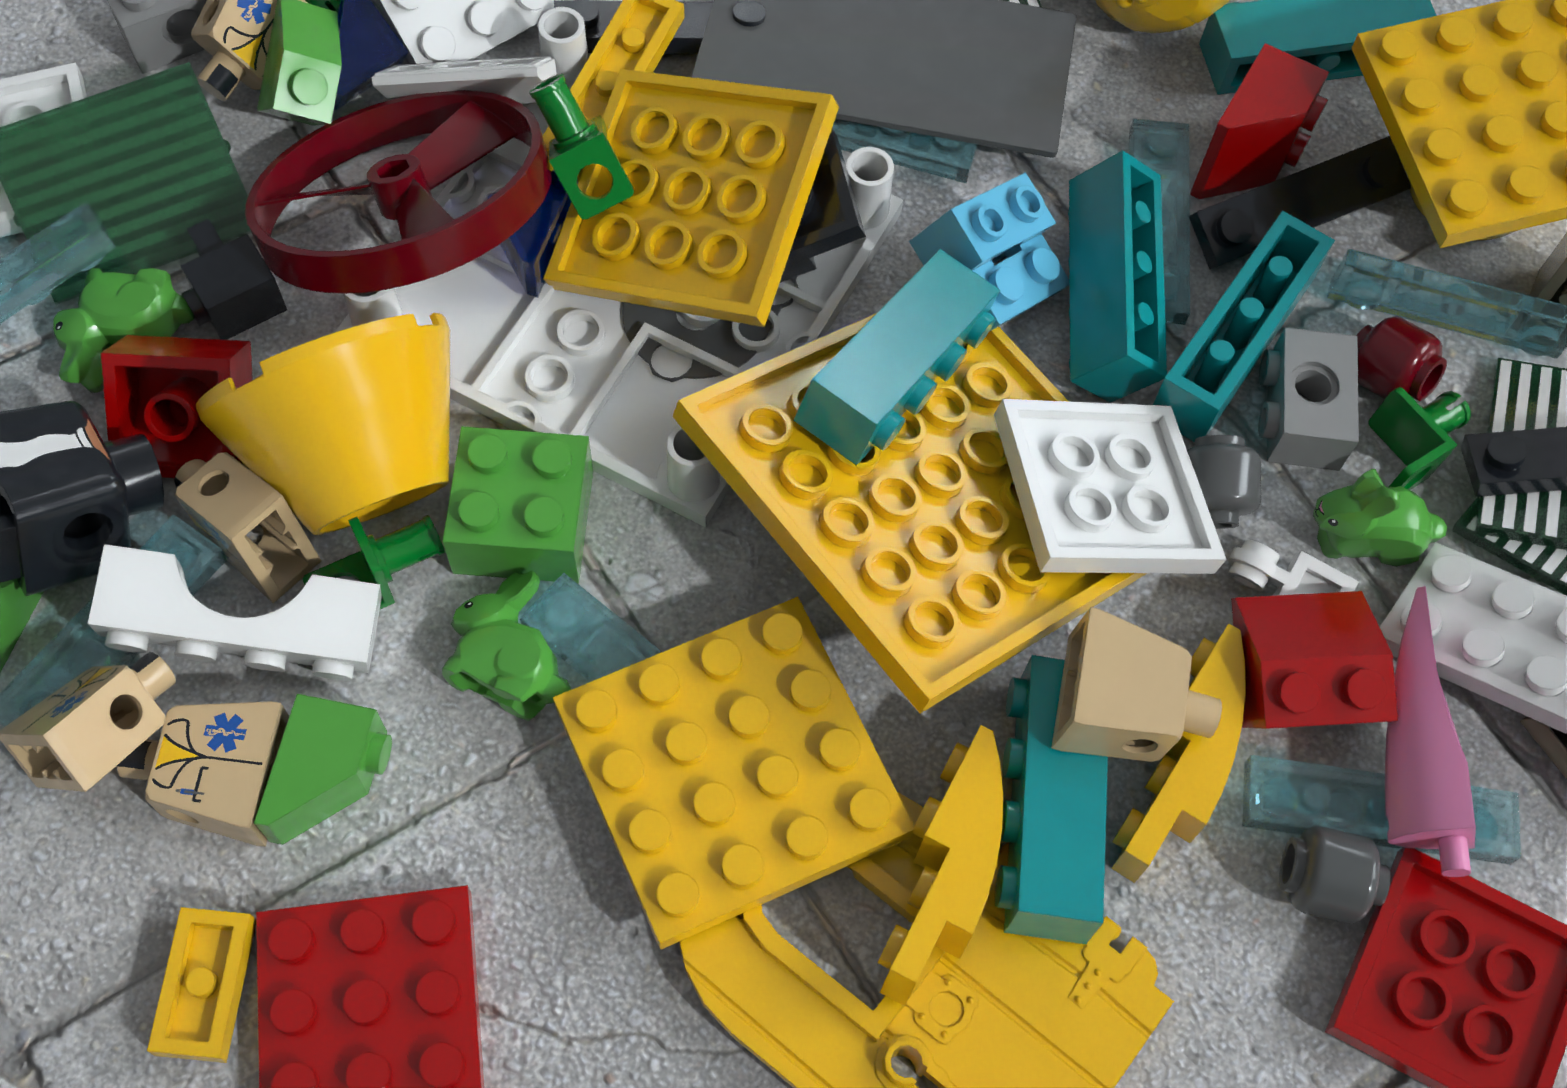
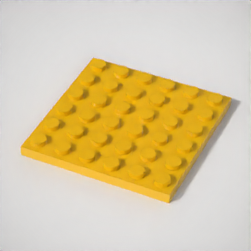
(915, 540)

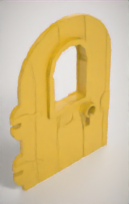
(995, 1018)

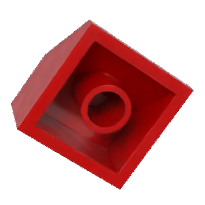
(1263, 125)
(155, 389)
(1314, 661)

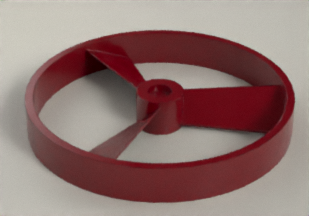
(462, 130)

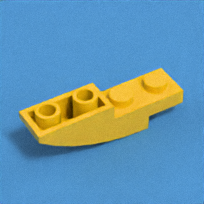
(1196, 767)
(958, 864)

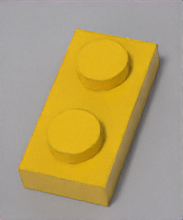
(202, 985)

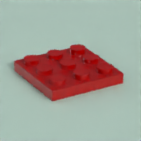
(1457, 983)
(370, 993)

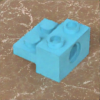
(998, 226)

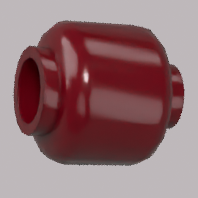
(1399, 356)

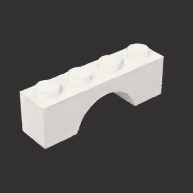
(146, 600)

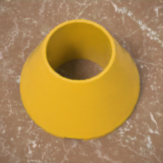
(345, 420)

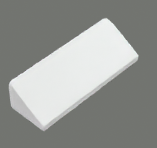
(500, 76)

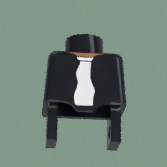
(67, 493)

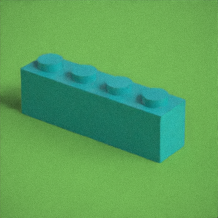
(1307, 29)
(1116, 278)
(1242, 325)
(896, 358)
(1052, 819)

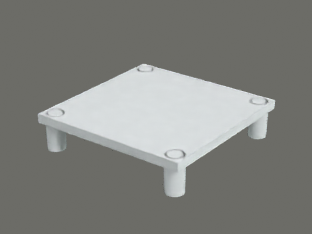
(565, 355)

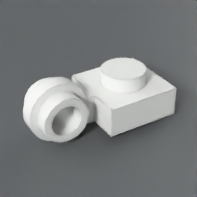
(1256, 565)

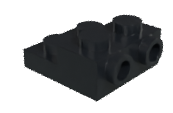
(829, 214)

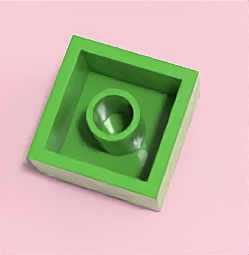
(518, 503)

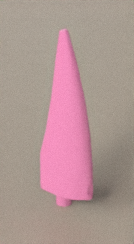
(1424, 762)

